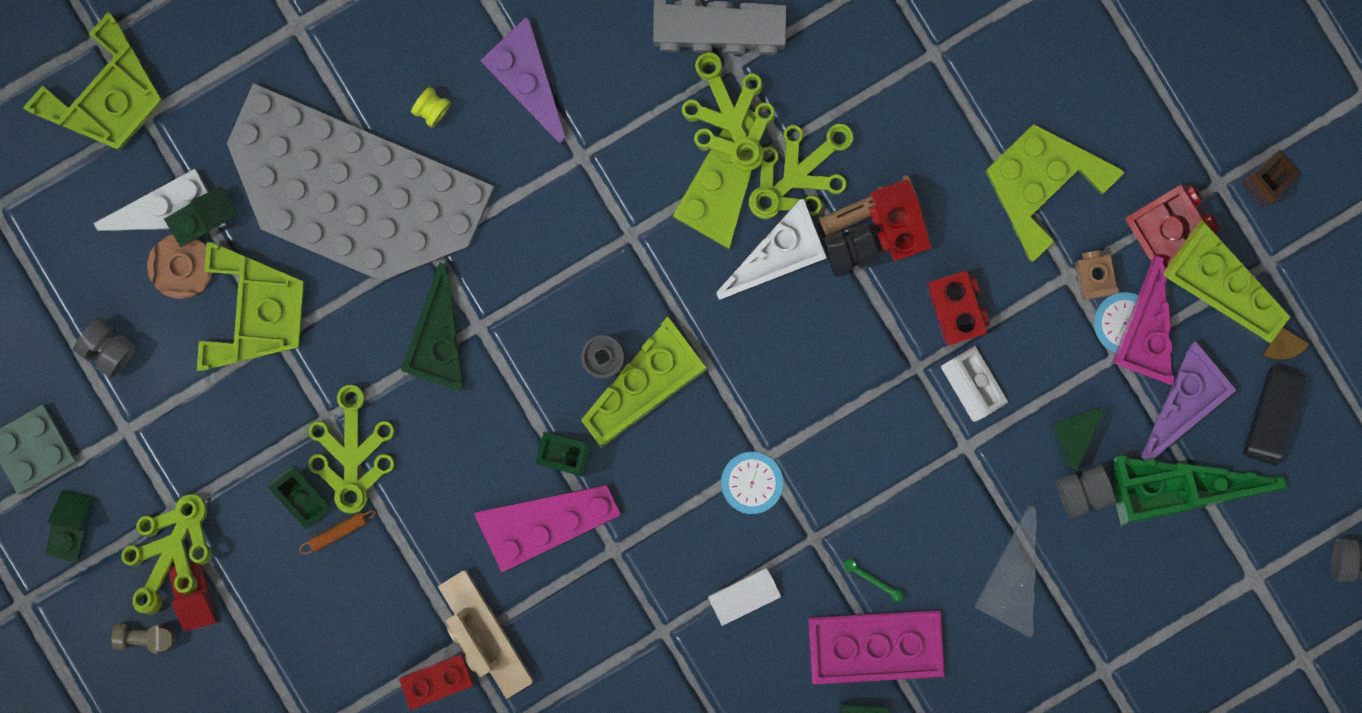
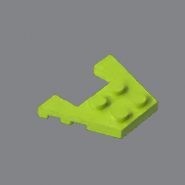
(113, 102)
(1033, 172)
(266, 310)

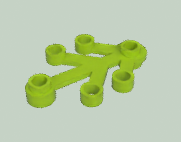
(731, 117)
(796, 175)
(351, 455)
(171, 550)

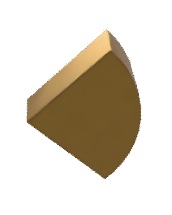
(1285, 346)

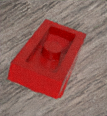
(193, 609)

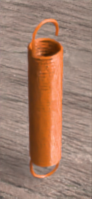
(337, 532)

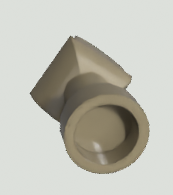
(155, 639)

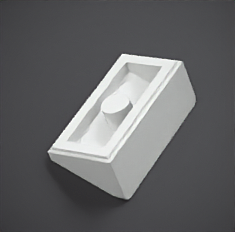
(974, 384)
(744, 596)

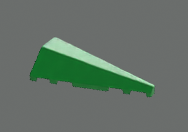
(1160, 489)

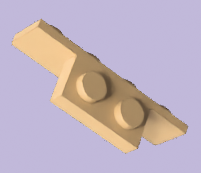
(482, 636)

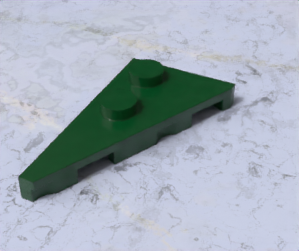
(434, 344)

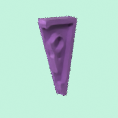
(521, 71)
(1195, 393)

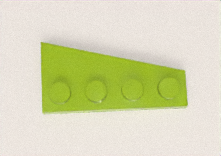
(651, 378)

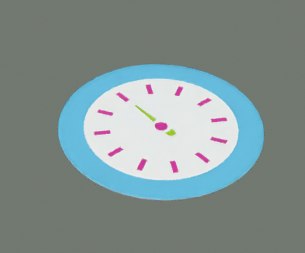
(1113, 317)
(752, 482)

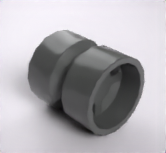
(104, 347)
(602, 357)
(1089, 490)
(1346, 560)

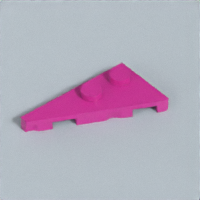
(1146, 339)

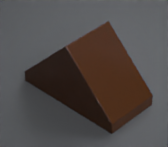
(1271, 179)

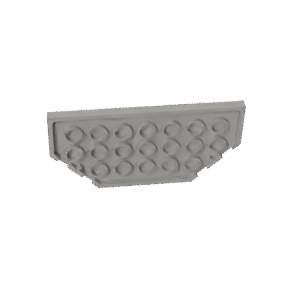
(350, 189)

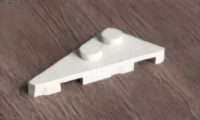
(151, 209)
(784, 250)

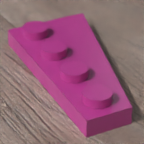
(535, 526)

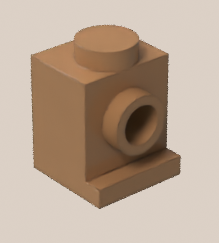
(1090, 287)

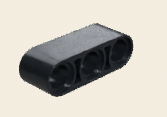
(1274, 415)

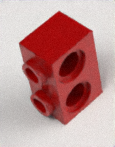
(903, 220)
(949, 310)
(437, 681)

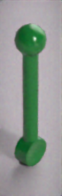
(851, 566)

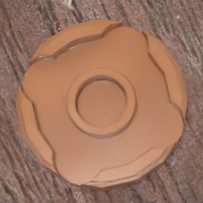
(178, 270)

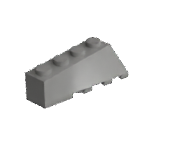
(719, 27)

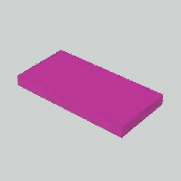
(876, 647)

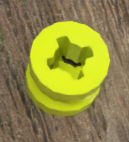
(430, 107)

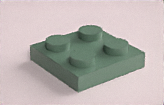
(33, 449)

